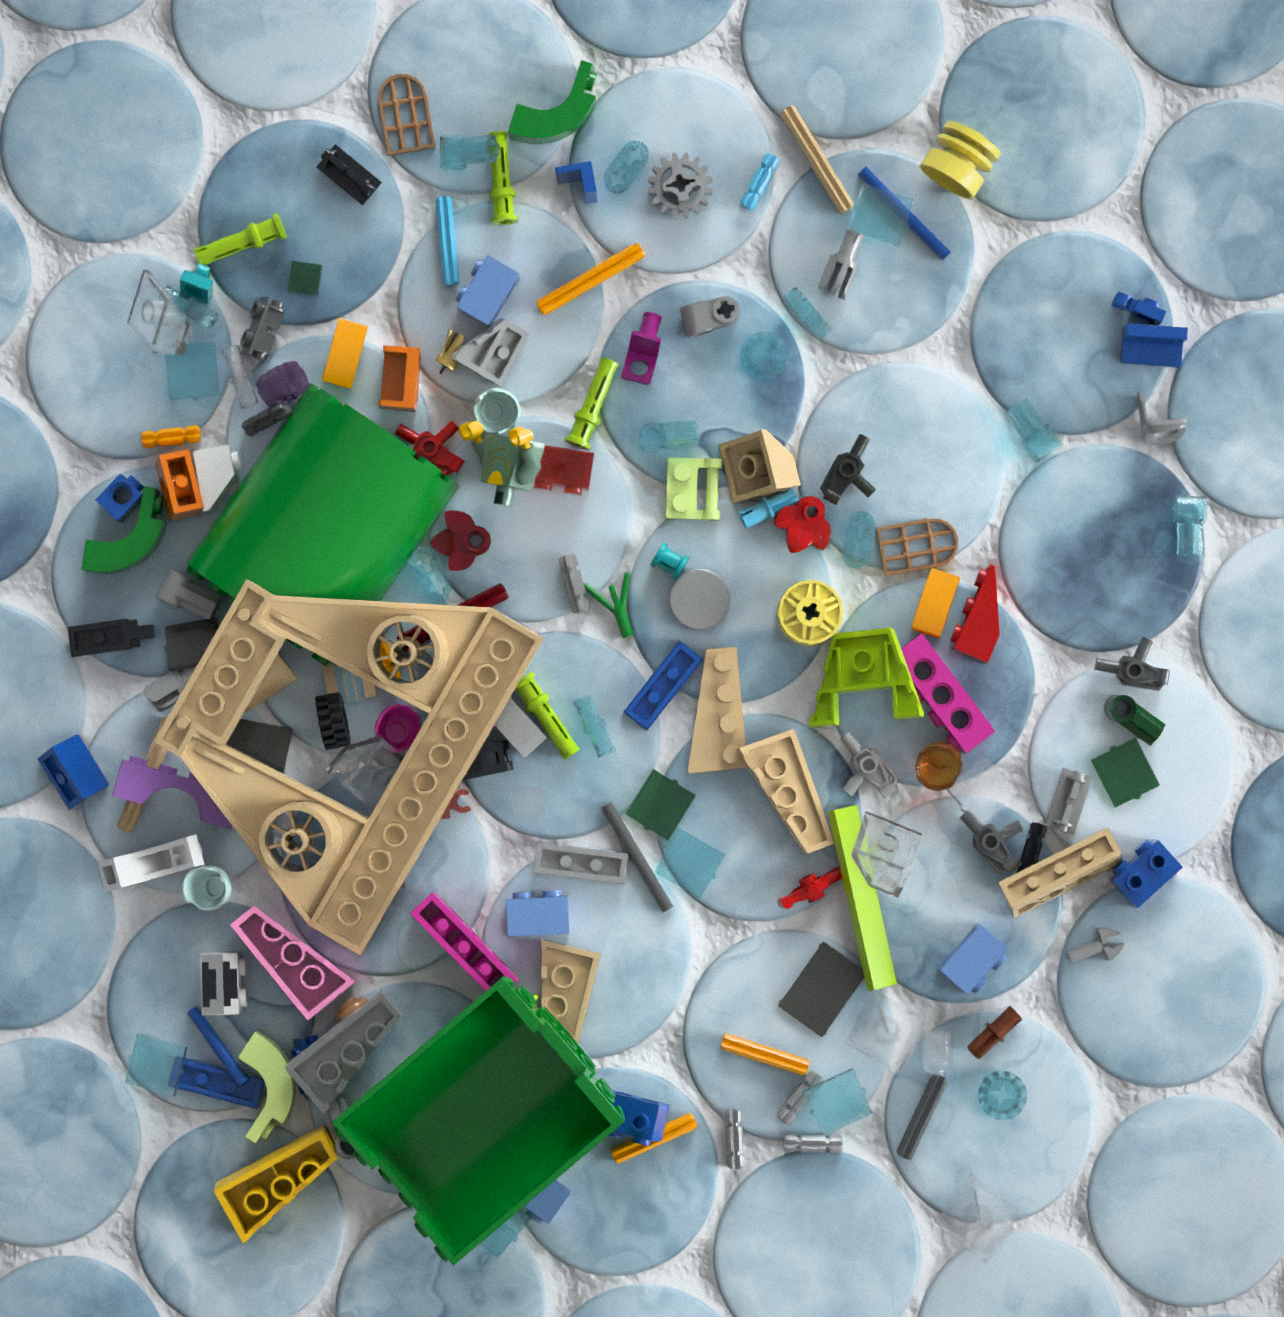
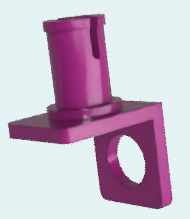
(643, 347)

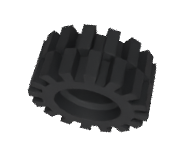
(332, 720)

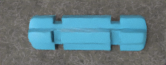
(759, 181)

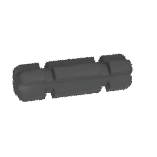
(267, 418)

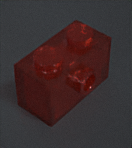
(565, 469)

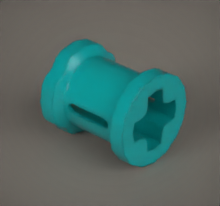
(669, 561)

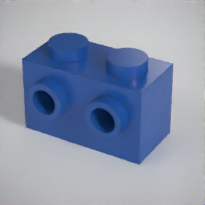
(1145, 872)
(643, 1118)

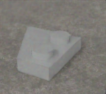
(493, 351)

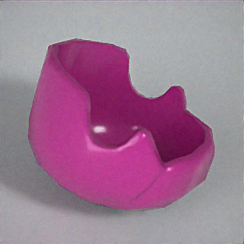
(398, 726)

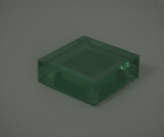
(305, 278)

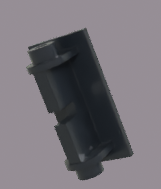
(348, 174)

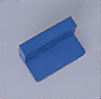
(579, 172)
(1153, 345)
(73, 771)

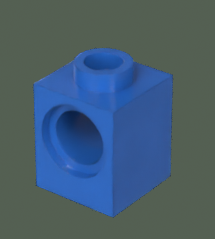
(108, 501)

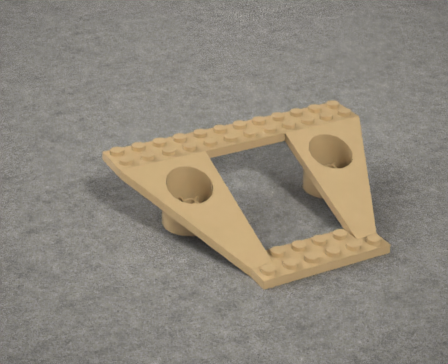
(365, 858)

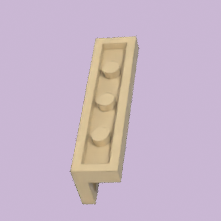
(1061, 872)

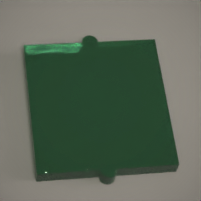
(1125, 772)
(660, 804)

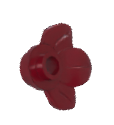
(456, 540)

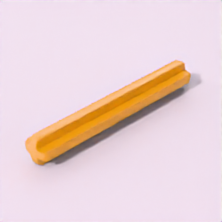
(590, 279)

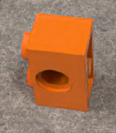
(179, 485)

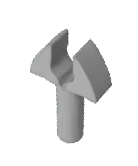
(1096, 947)

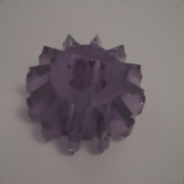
(282, 383)

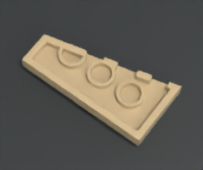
(718, 715)
(787, 783)
(567, 983)

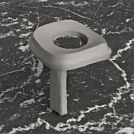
(1150, 427)

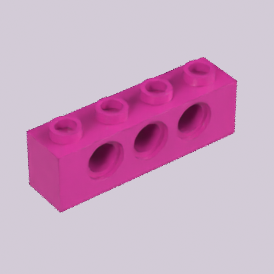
(976, 727)
(461, 942)

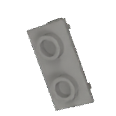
(1068, 801)

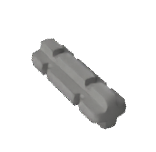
(574, 583)
(798, 1098)
(734, 1138)
(812, 1143)

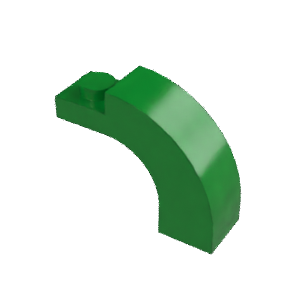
(555, 124)
(133, 549)

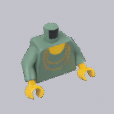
(505, 460)

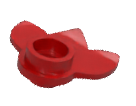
(804, 529)

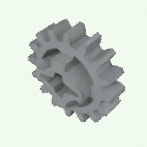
(666, 188)

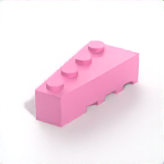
(296, 968)

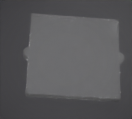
(982, 791)

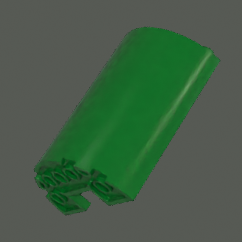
(324, 510)
(482, 1118)

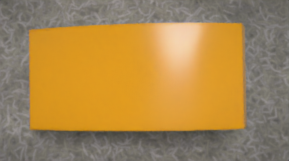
(344, 353)
(935, 603)

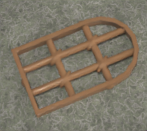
(414, 124)
(906, 555)

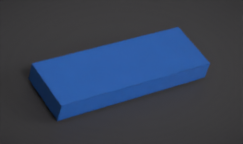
(663, 685)
(219, 1084)

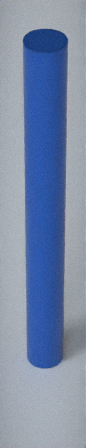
(914, 223)

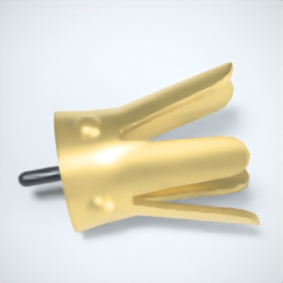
(449, 348)

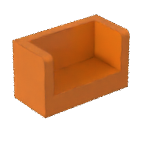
(400, 378)

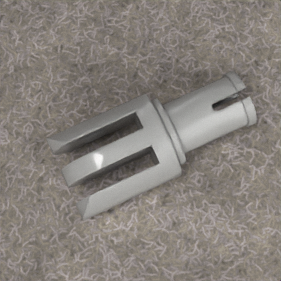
(844, 262)
(167, 689)

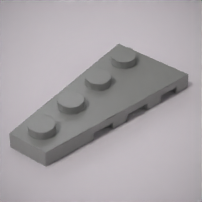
(336, 1056)

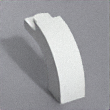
(151, 863)

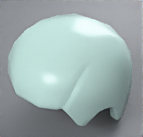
(496, 410)
(206, 887)

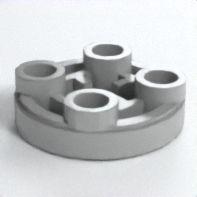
(699, 599)

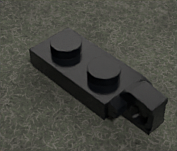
(107, 637)

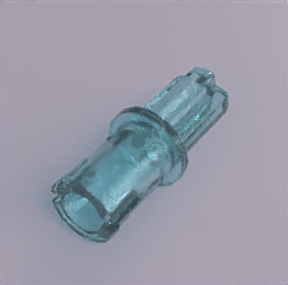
(192, 308)

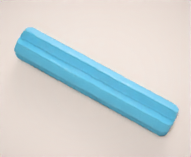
(447, 241)

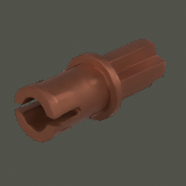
(994, 1032)

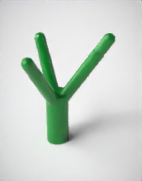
(618, 608)

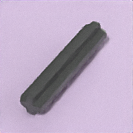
(922, 1116)

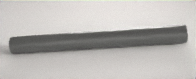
(637, 857)

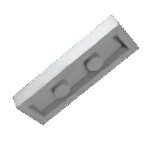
(580, 863)

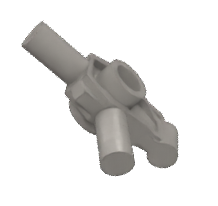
(868, 766)

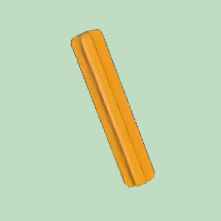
(764, 1054)
(671, 1131)

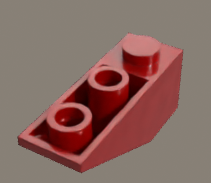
(981, 625)

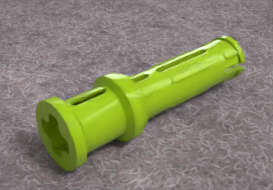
(502, 192)
(254, 236)
(585, 421)
(537, 702)

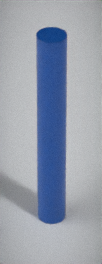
(218, 1046)

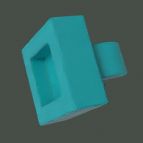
(197, 284)

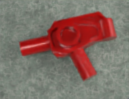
(432, 447)
(810, 888)

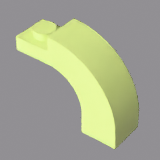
(270, 1062)

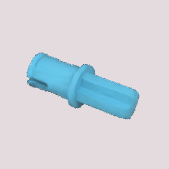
(767, 508)

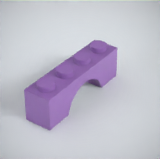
(138, 782)

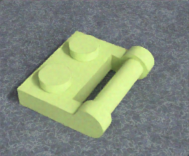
(682, 488)

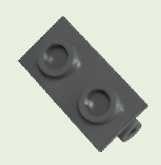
(255, 337)

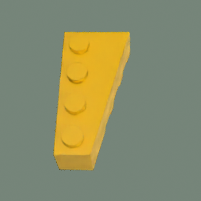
(272, 1181)

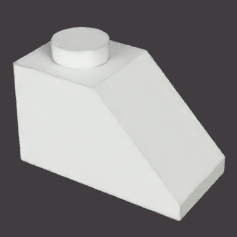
(215, 474)

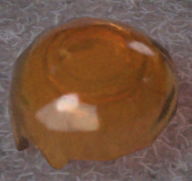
(938, 766)

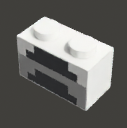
(223, 983)

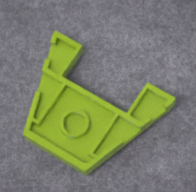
(865, 663)

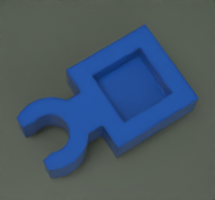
(1146, 310)

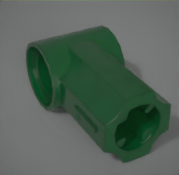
(1136, 719)

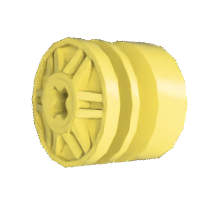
(963, 154)
(792, 618)

